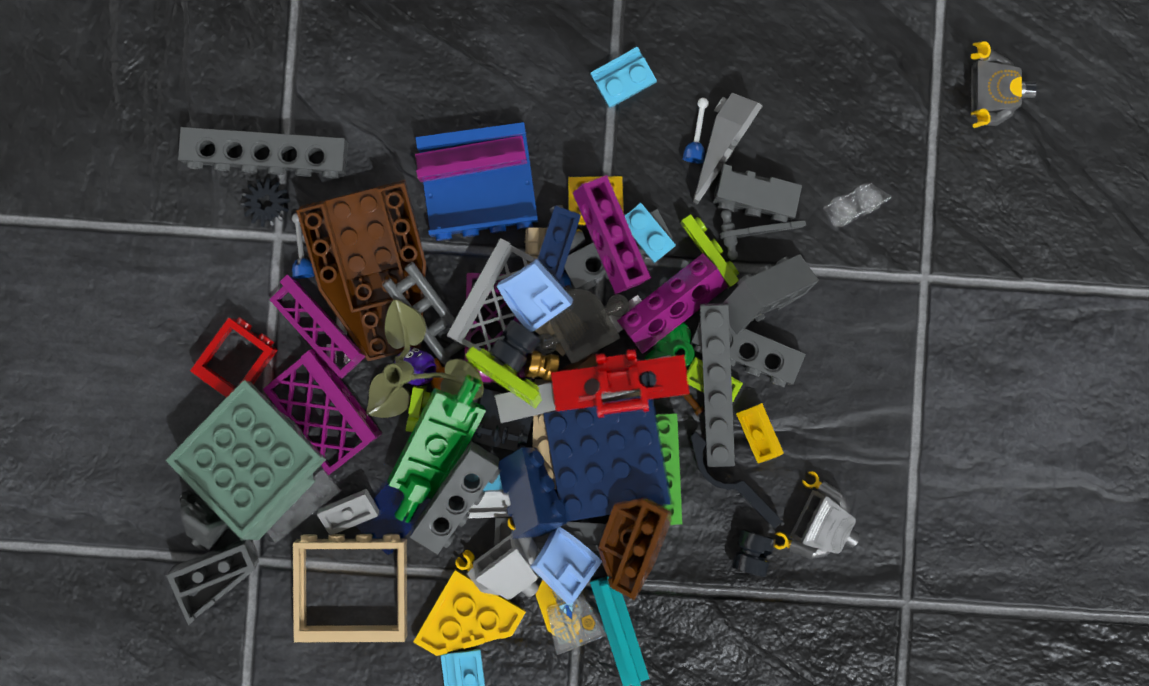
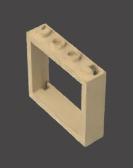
(369, 633)

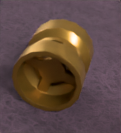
(541, 365)

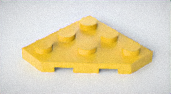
(467, 618)

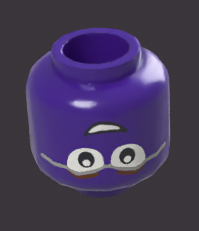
(422, 363)

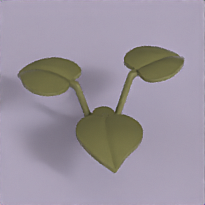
(386, 393)

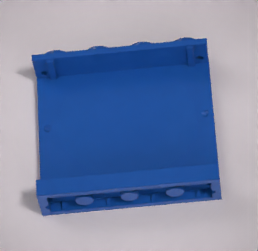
(483, 198)

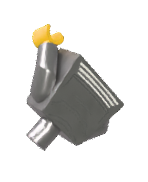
(823, 523)

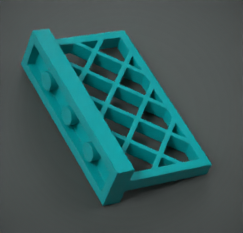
(620, 633)

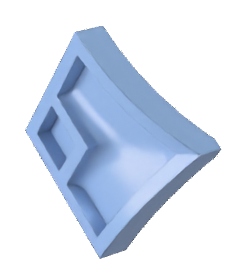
(534, 295)
(565, 564)

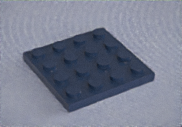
(606, 459)

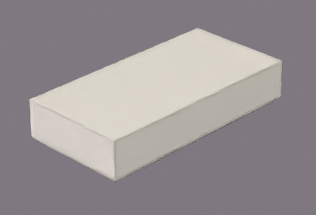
(492, 505)

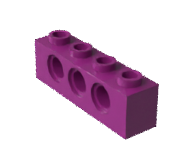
(611, 234)
(672, 303)

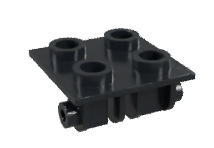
(492, 432)

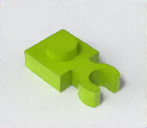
(418, 402)

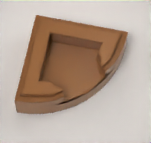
(587, 362)

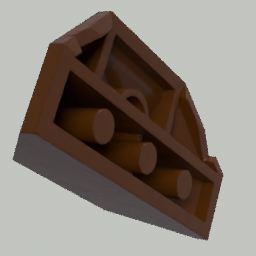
(633, 543)

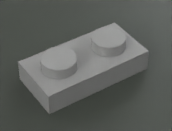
(348, 512)

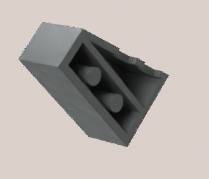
(756, 194)
(769, 290)
(209, 576)

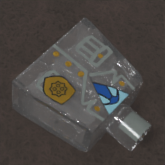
(573, 623)

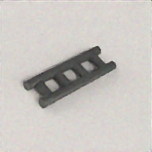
(431, 298)

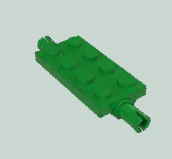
(435, 445)

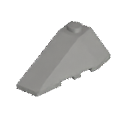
(728, 128)

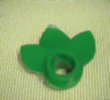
(672, 342)

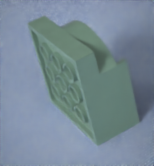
(248, 462)

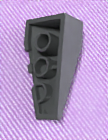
(201, 522)

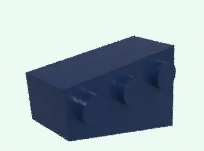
(531, 494)

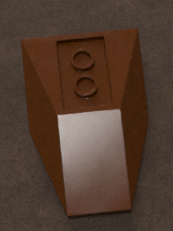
(354, 249)

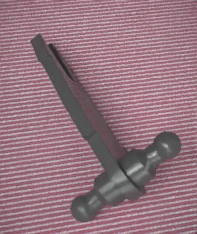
(730, 235)

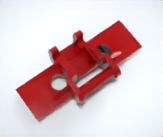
(618, 374)

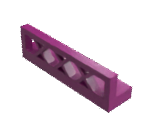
(470, 158)
(320, 318)

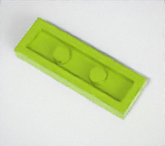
(711, 249)
(504, 376)

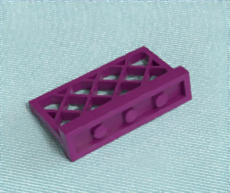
(339, 395)

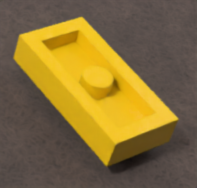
(760, 433)

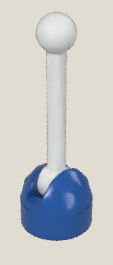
(695, 151)

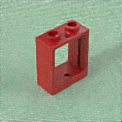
(241, 326)

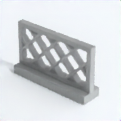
(479, 294)

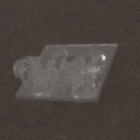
(864, 199)

